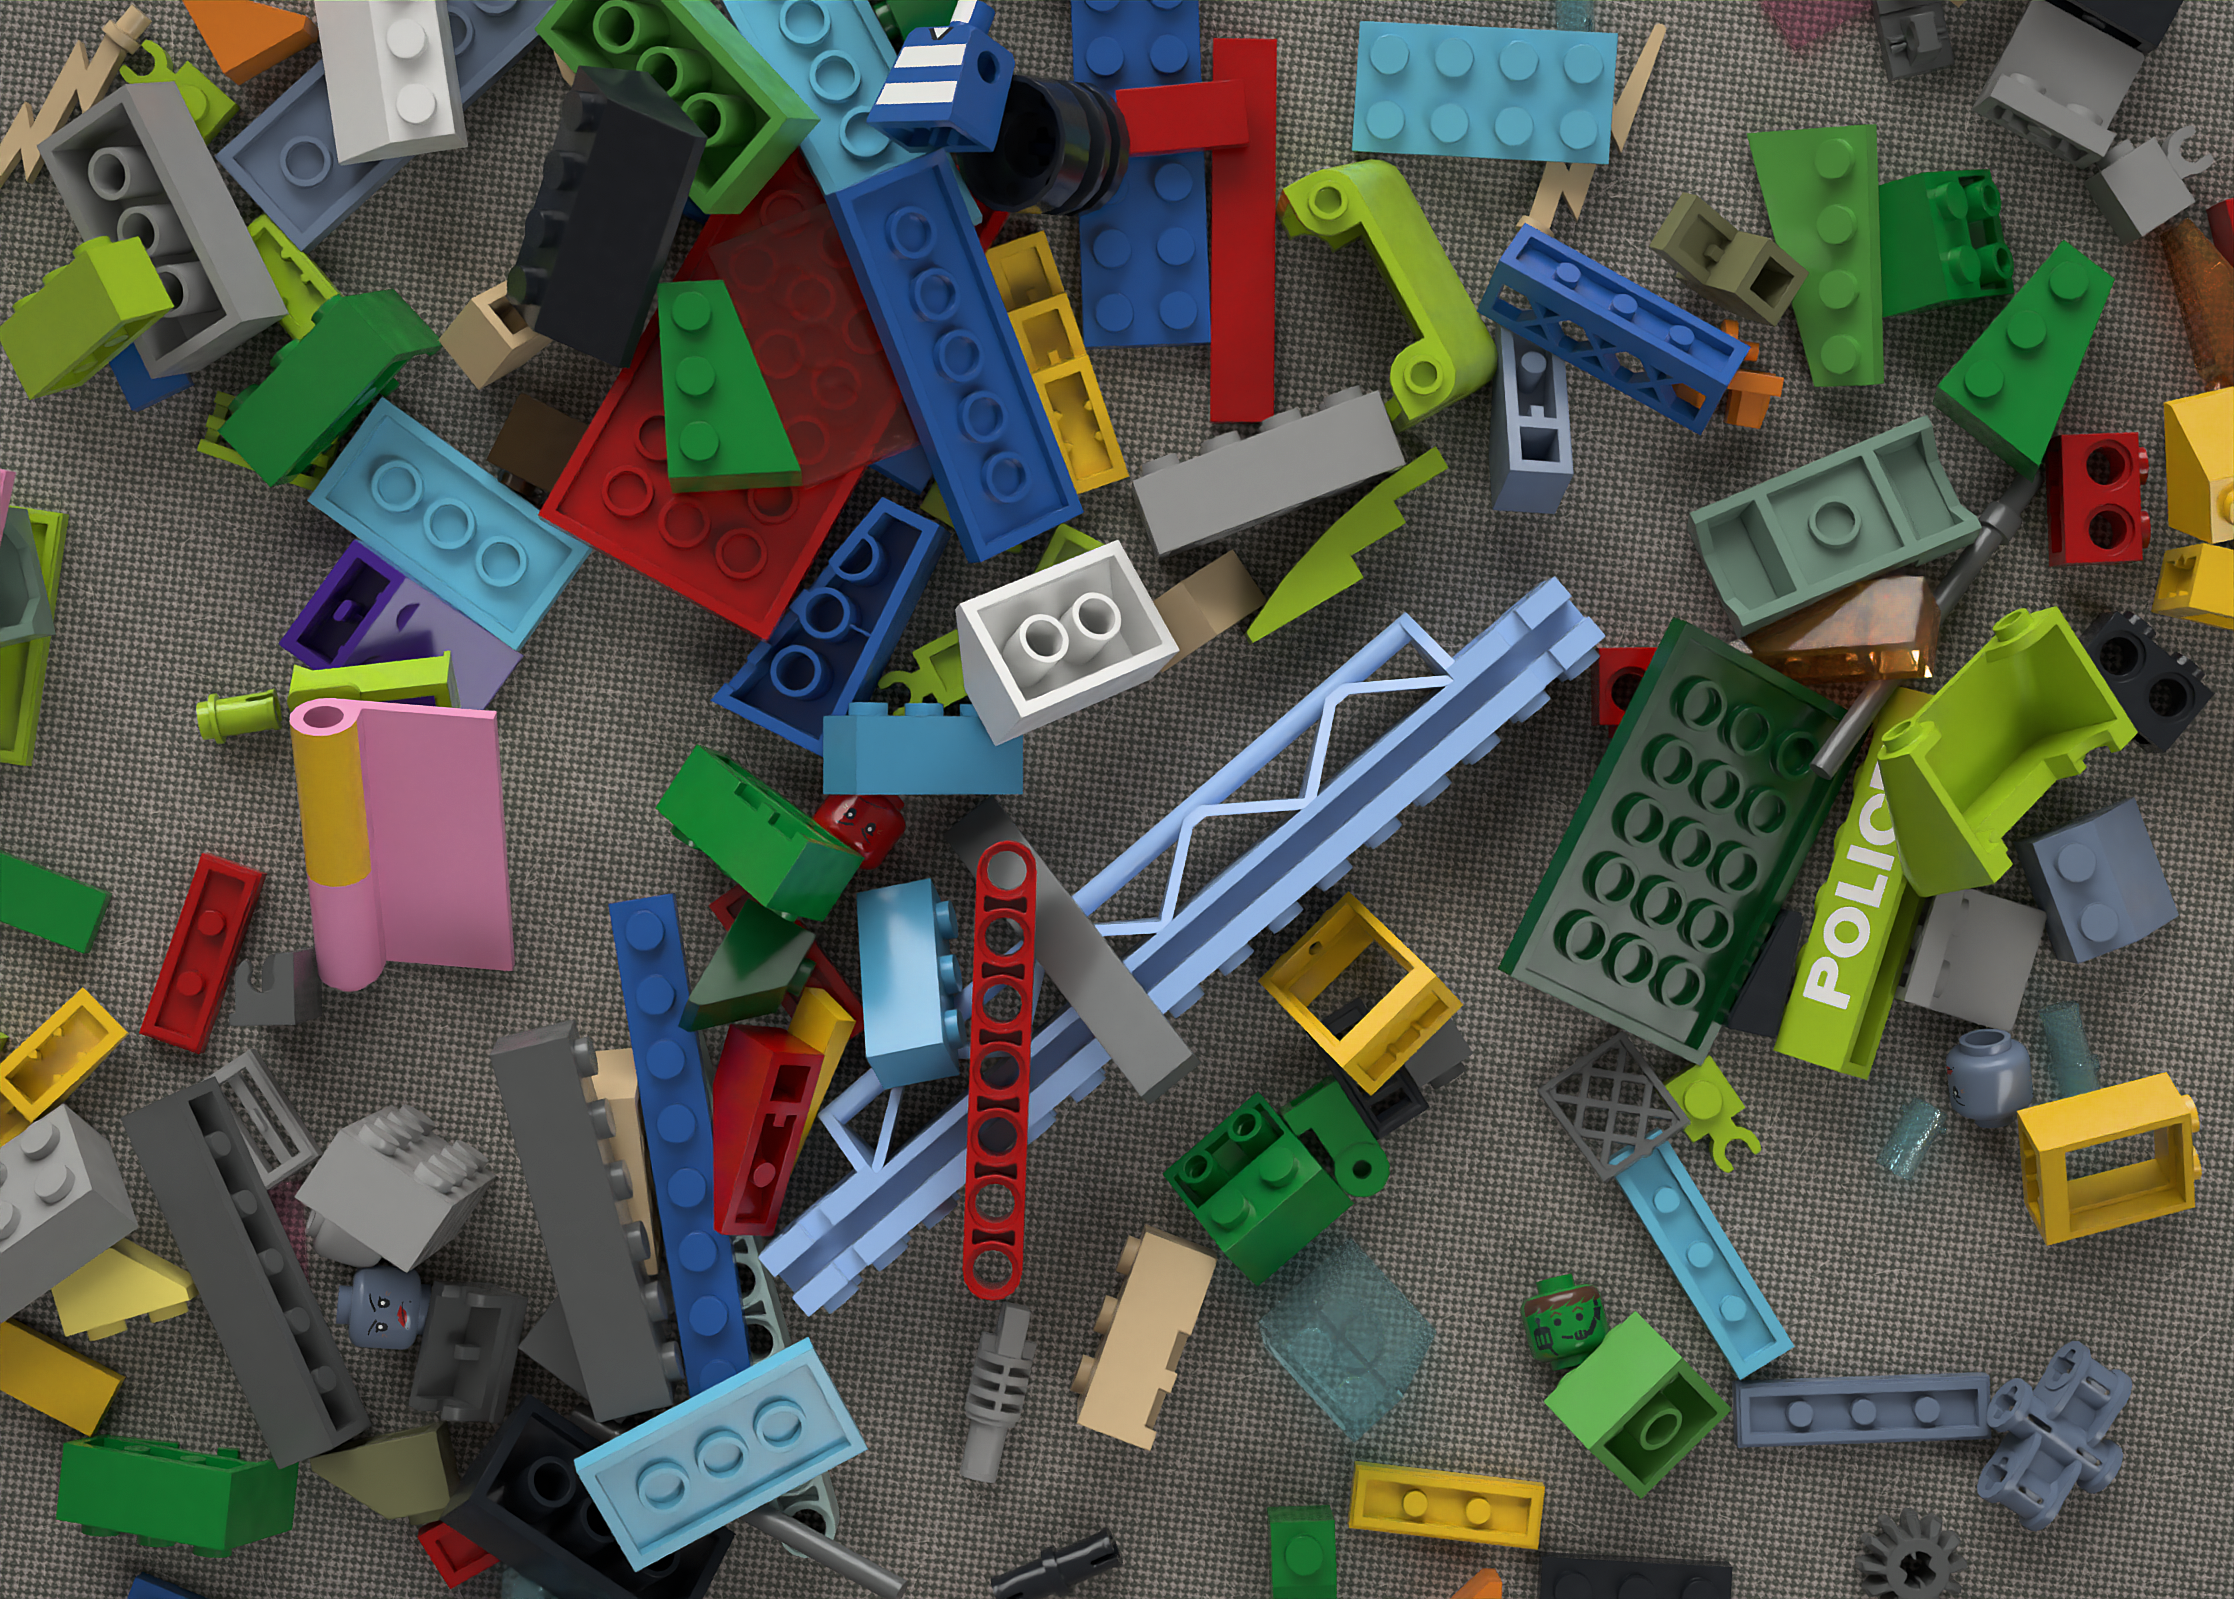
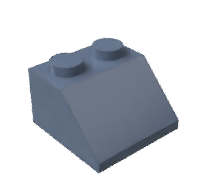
(2097, 881)

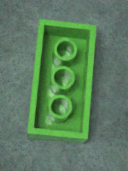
(707, 70)

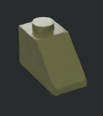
(396, 1471)

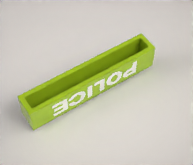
(1859, 928)

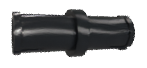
(1059, 1569)

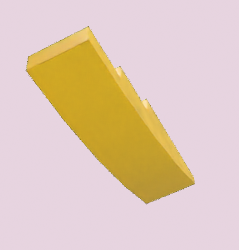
(1057, 359)
(55, 1062)

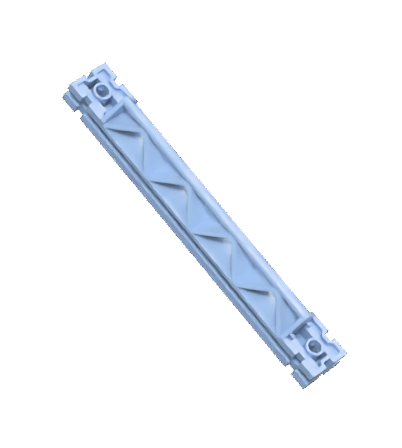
(1474, 693)

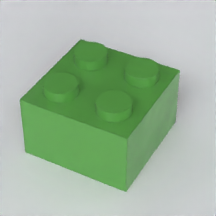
(1637, 1405)

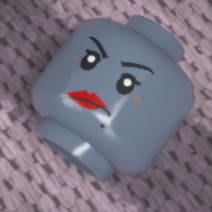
(1989, 1077)
(384, 1307)

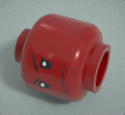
(864, 823)

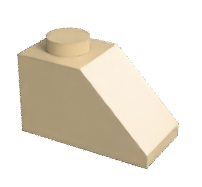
(491, 338)

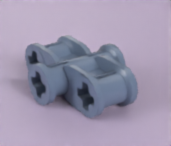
(2043, 1453)

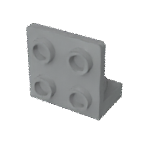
(2059, 84)
(1972, 957)

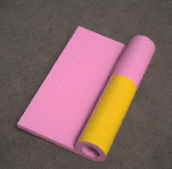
(402, 837)

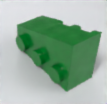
(2025, 362)
(325, 382)
(715, 398)
(757, 836)

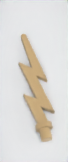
(76, 82)
(1576, 181)

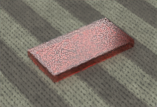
(815, 344)

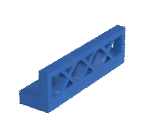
(1616, 319)

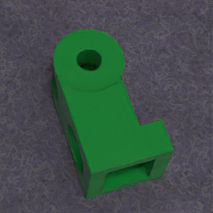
(1355, 1154)

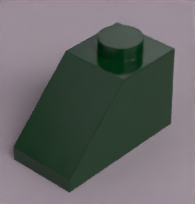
(751, 970)

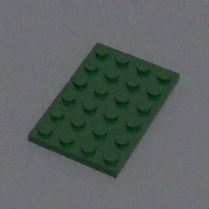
(1682, 845)

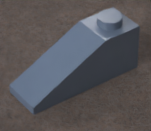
(1528, 427)

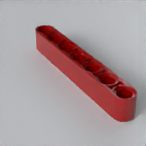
(990, 1100)

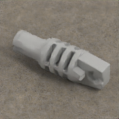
(997, 1391)

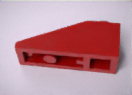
(758, 1122)

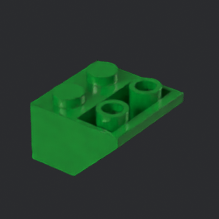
(1941, 242)
(1257, 1189)

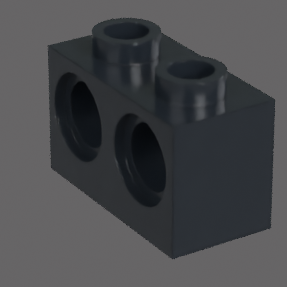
(2141, 669)

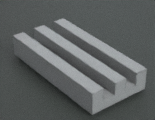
(284, 1111)

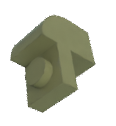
(1727, 265)

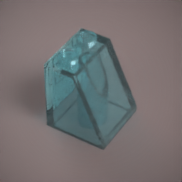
(1349, 1339)

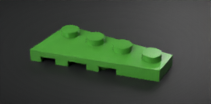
(1826, 217)

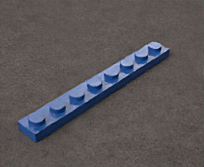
(680, 1139)

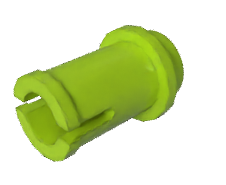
(238, 715)

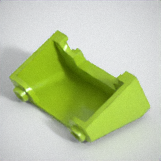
(1376, 204)
(1993, 748)

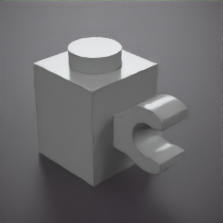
(2144, 184)

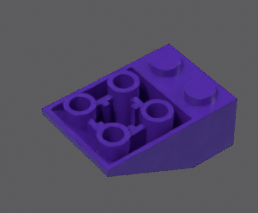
(382, 614)

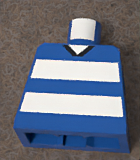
(947, 86)

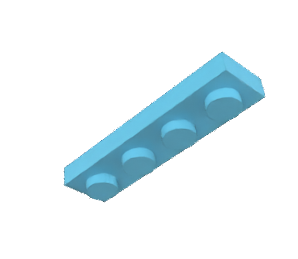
(1702, 1258)

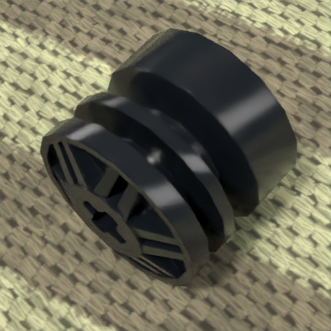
(1055, 151)

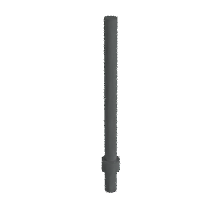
(1998, 525)
(779, 1525)

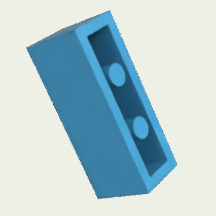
(916, 753)
(909, 983)

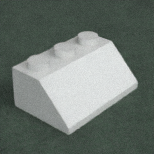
(390, 78)
(1059, 642)

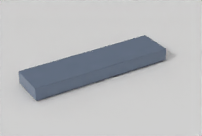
(1861, 1409)

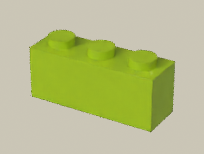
(83, 315)

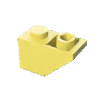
(120, 1286)

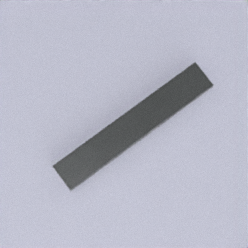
(1081, 960)

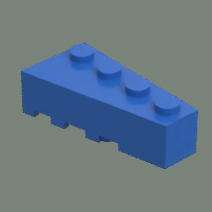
(839, 628)

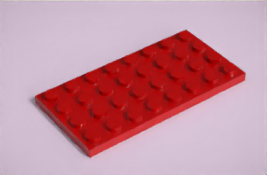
(719, 549)

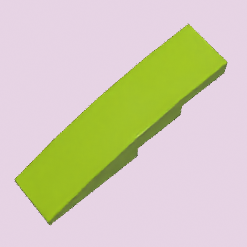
(1328, 563)

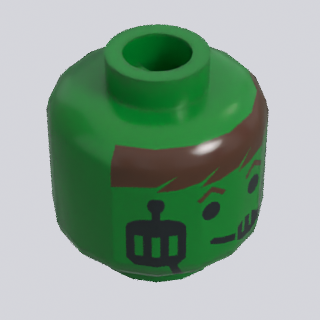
(1564, 1322)

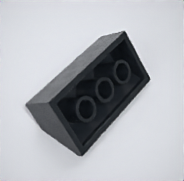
(605, 213)
(538, 1517)

